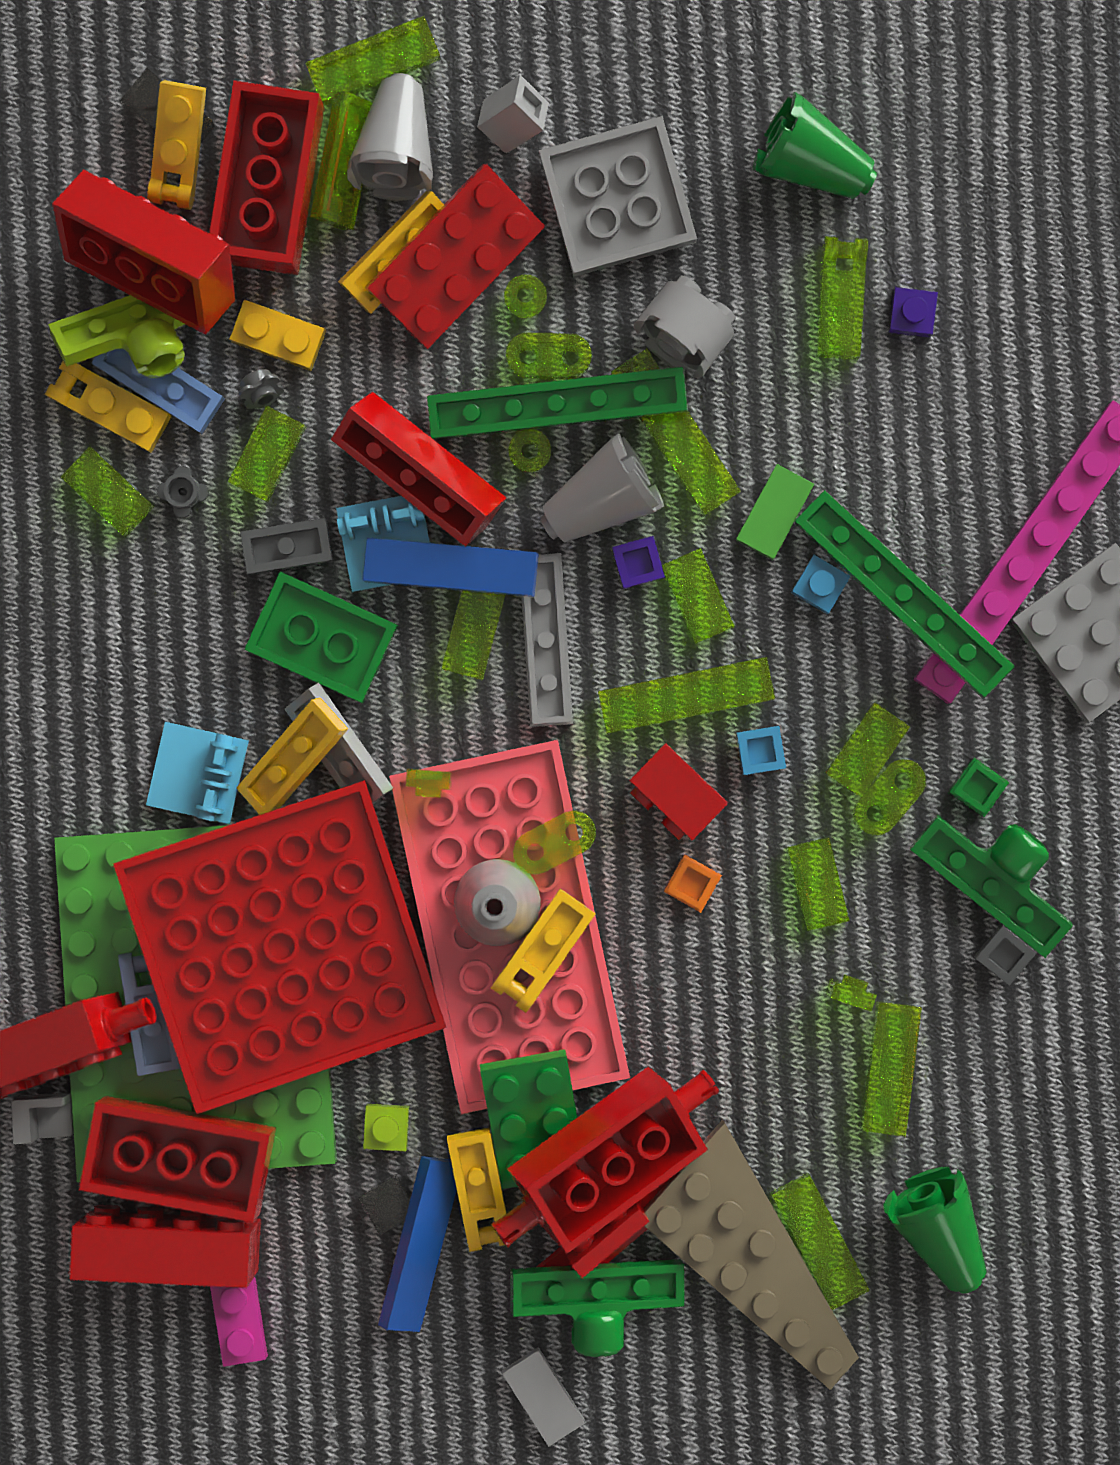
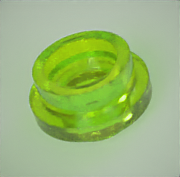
(530, 308)
(526, 437)

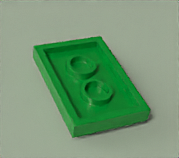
(321, 637)
(526, 1104)

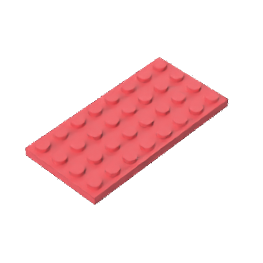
(477, 821)

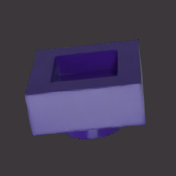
(912, 312)
(638, 562)

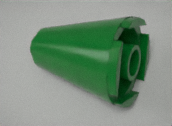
(813, 152)
(940, 1226)

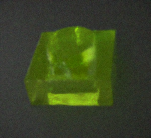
(428, 782)
(852, 992)

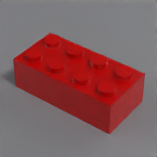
(267, 175)
(145, 251)
(177, 1158)
(164, 1248)

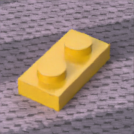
(277, 335)

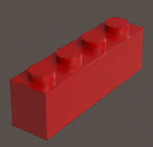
(418, 468)

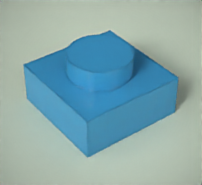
(820, 584)
(760, 750)

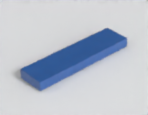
(450, 567)
(419, 1246)

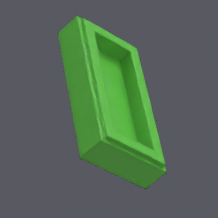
(774, 512)

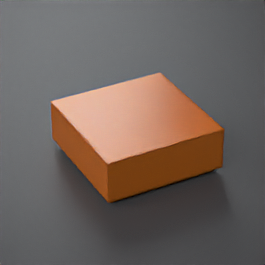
(692, 883)

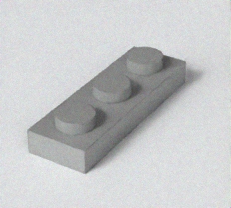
(348, 759)

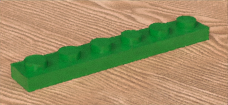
(557, 403)
(904, 594)

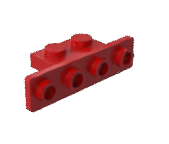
(607, 1241)

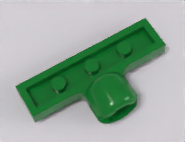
(997, 879)
(598, 1299)

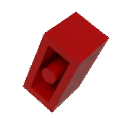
(677, 793)

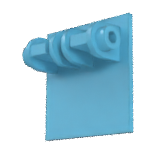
(378, 519)
(197, 772)

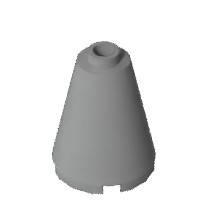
(394, 143)
(602, 494)
(512, 887)

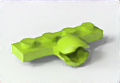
(126, 325)

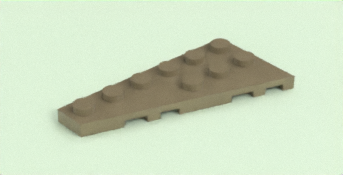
(734, 1240)

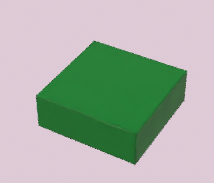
(978, 787)

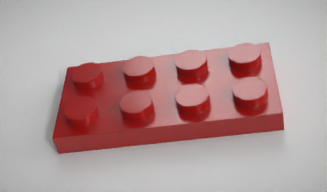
(455, 256)

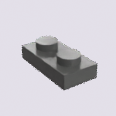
(286, 546)

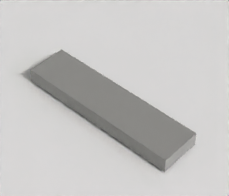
(547, 646)

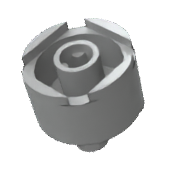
(686, 326)

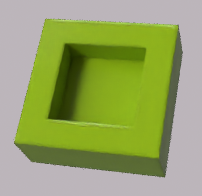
(386, 1127)

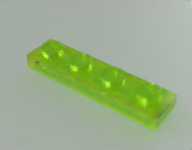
(686, 448)
(686, 695)

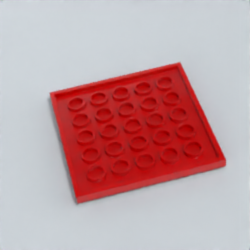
(279, 946)

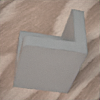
(513, 114)
(41, 1117)

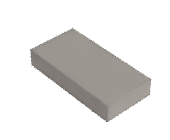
(543, 1396)

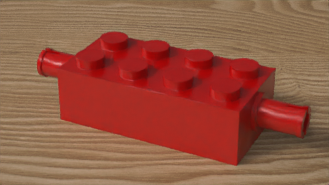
(68, 1040)
(607, 1159)

